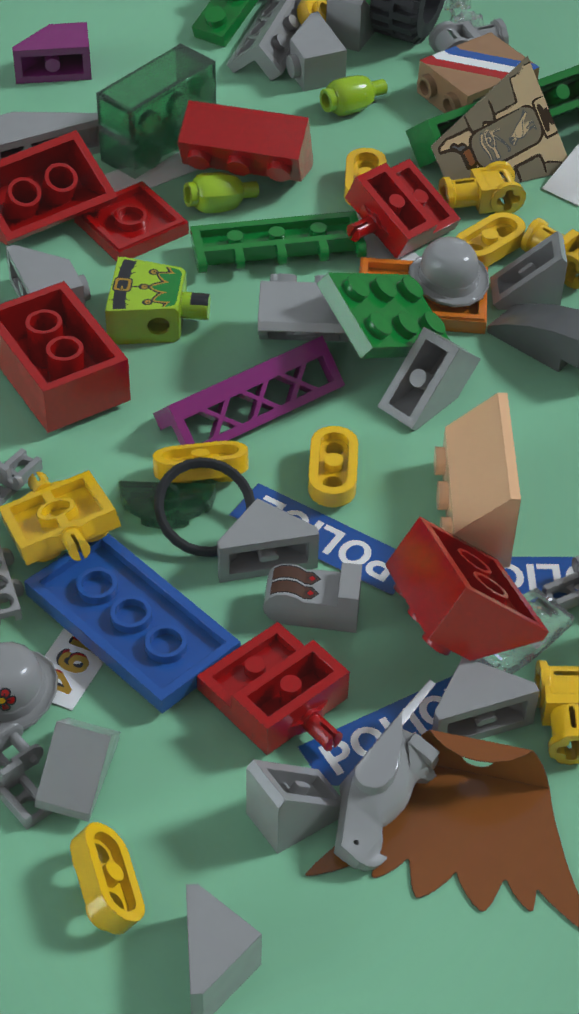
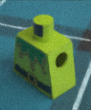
(150, 303)

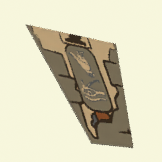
(504, 126)

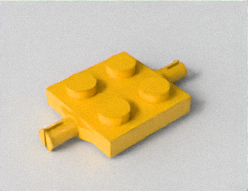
(59, 517)

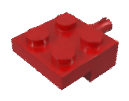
(399, 208)
(278, 689)

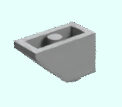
(316, 54)
(36, 270)
(428, 379)

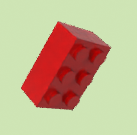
(60, 357)

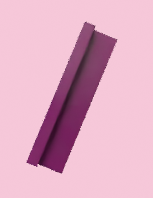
(237, 385)

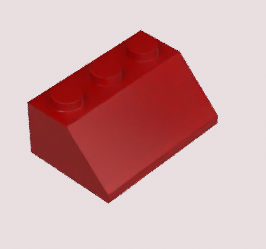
(246, 141)
(49, 187)
(461, 595)

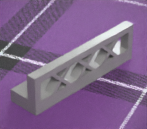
(268, 38)

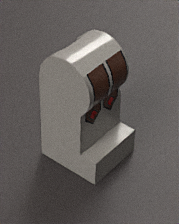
(314, 596)

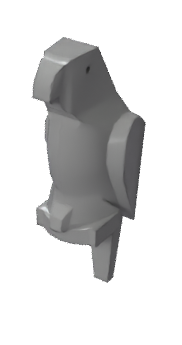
(382, 788)

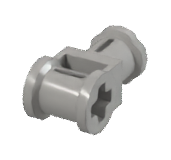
(462, 32)

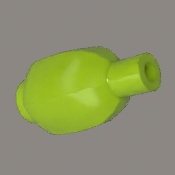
(351, 94)
(218, 192)

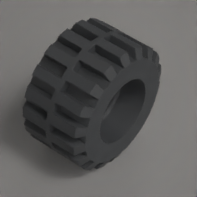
(405, 18)

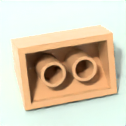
(480, 479)

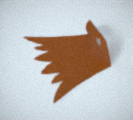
(481, 825)

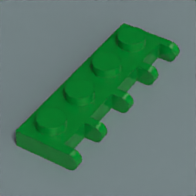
(274, 239)

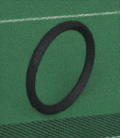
(166, 480)

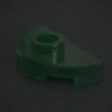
(181, 501)

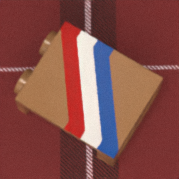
(466, 71)

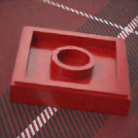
(133, 223)

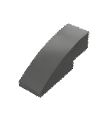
(541, 332)

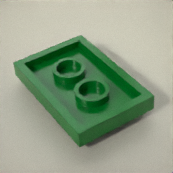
(379, 311)

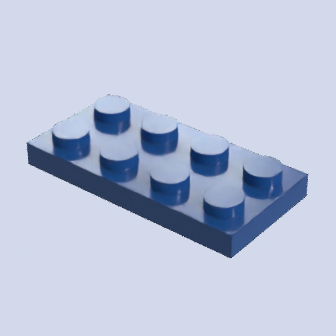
(132, 620)

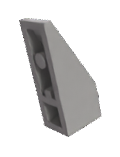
(29, 129)

